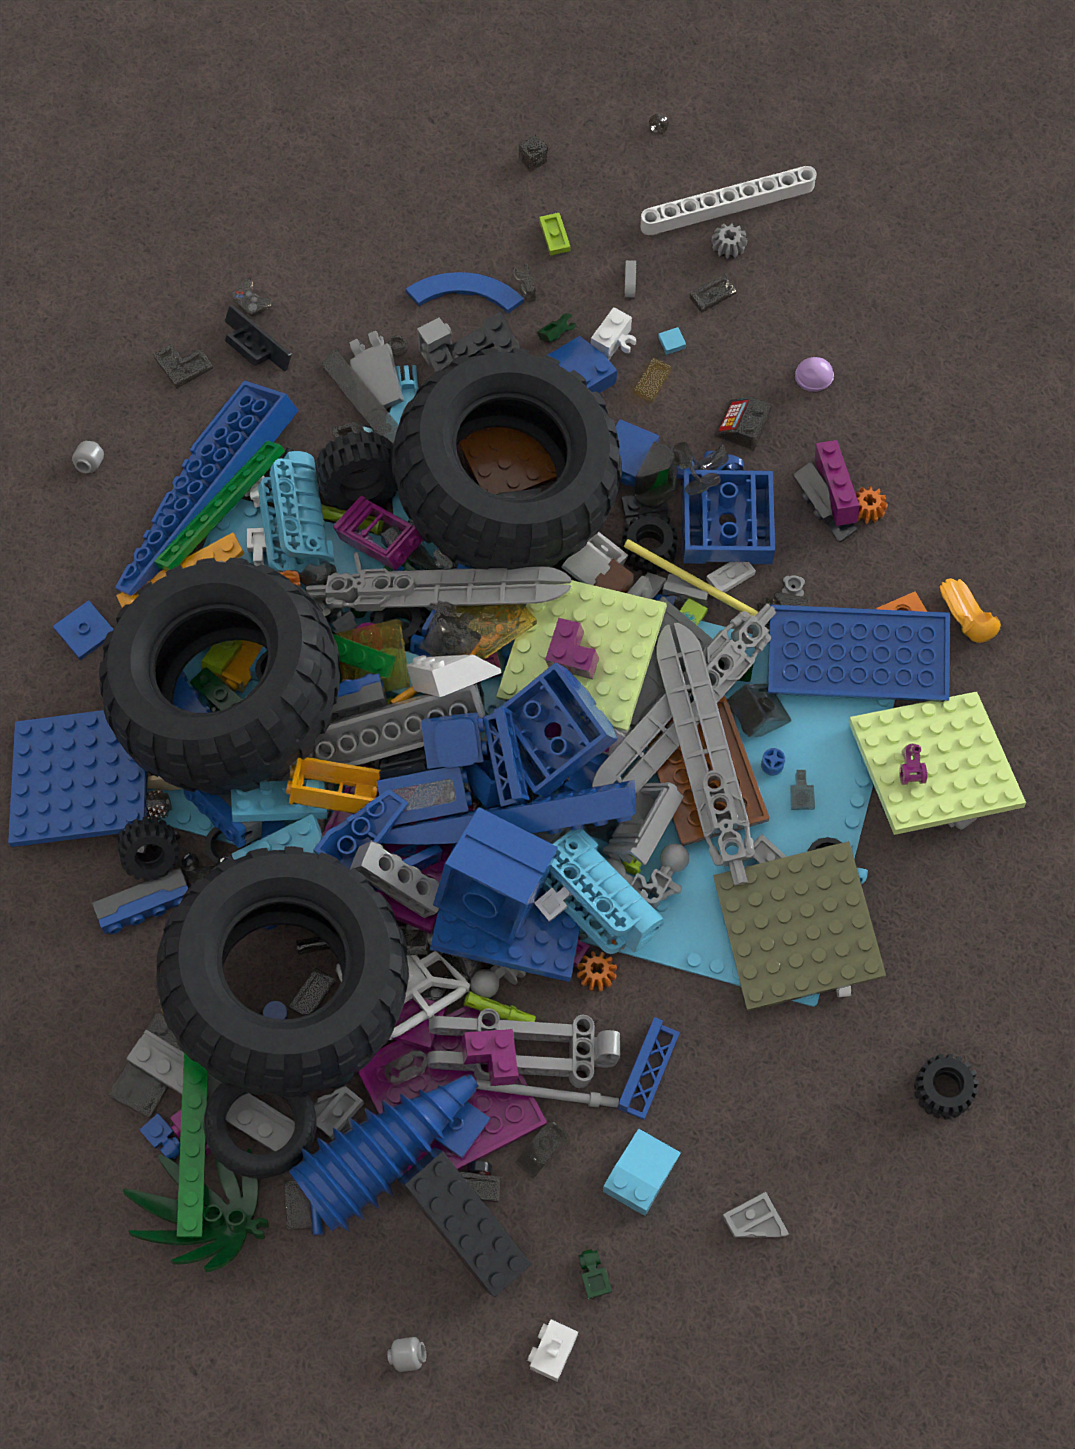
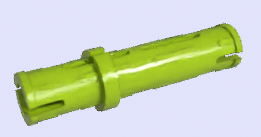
(505, 1012)

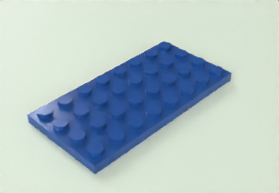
(859, 653)

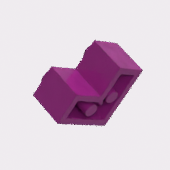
(566, 650)
(494, 1048)

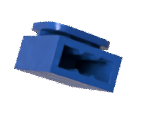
(633, 449)
(454, 740)

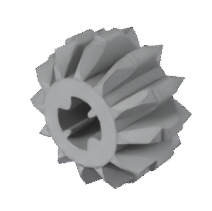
(729, 240)

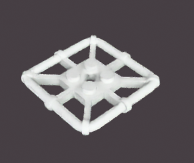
(420, 980)

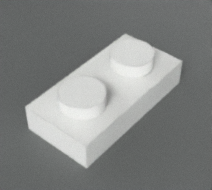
(730, 575)

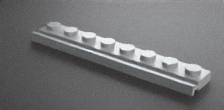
(245, 1114)

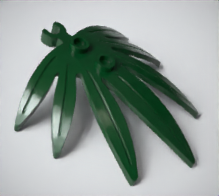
(221, 1222)

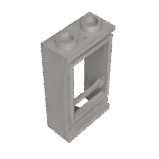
(641, 834)

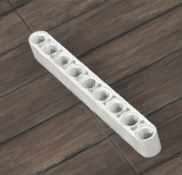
(714, 203)

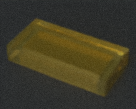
(652, 380)

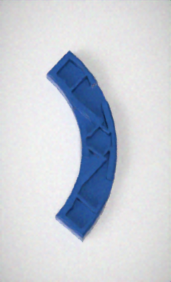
(467, 284)

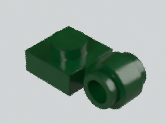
(596, 1280)

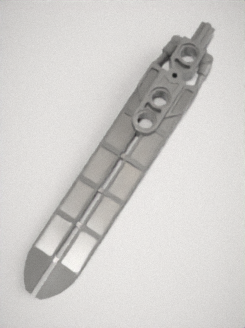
(391, 589)
(735, 665)
(705, 798)

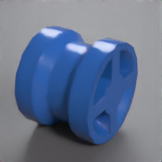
(773, 756)

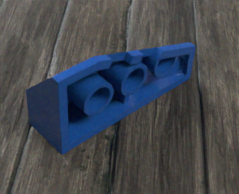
(366, 825)

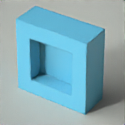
(672, 340)

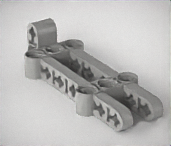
(601, 1050)

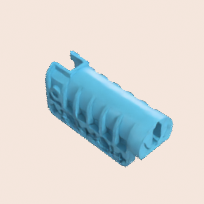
(296, 514)
(602, 895)

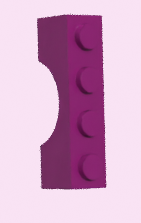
(841, 491)

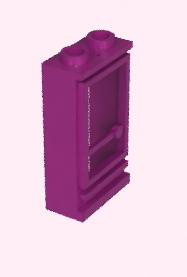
(397, 552)

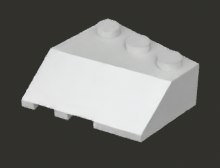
(448, 673)

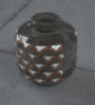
(158, 804)

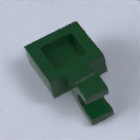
(552, 331)

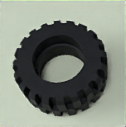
(351, 454)

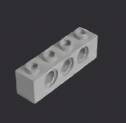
(386, 878)

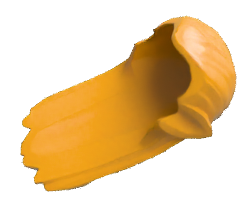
(975, 623)

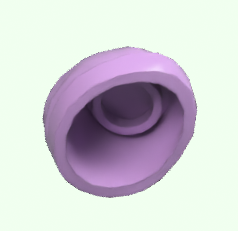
(814, 374)

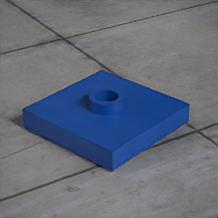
(83, 630)
(464, 1130)

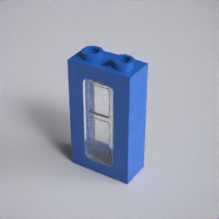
(429, 793)

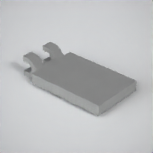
(377, 369)

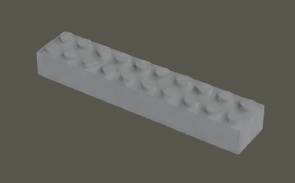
(388, 728)

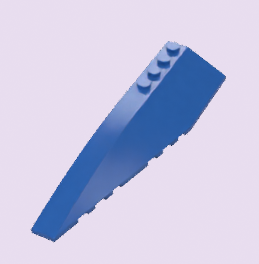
(223, 448)
(542, 814)

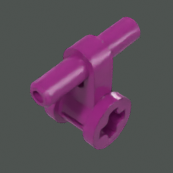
(912, 766)

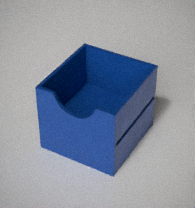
(494, 875)

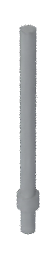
(593, 1099)

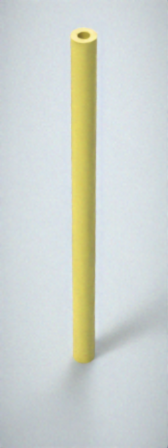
(688, 577)

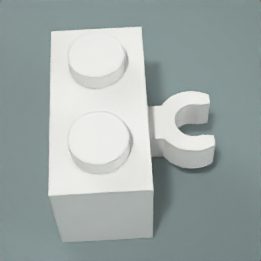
(613, 333)
(552, 1350)

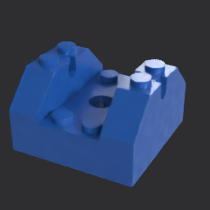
(744, 496)
(562, 700)

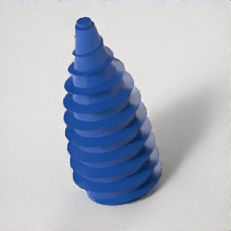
(376, 1152)

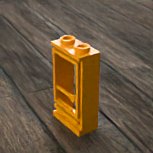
(344, 774)

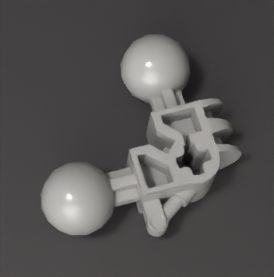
(673, 859)
(486, 981)

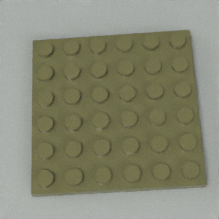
(799, 926)

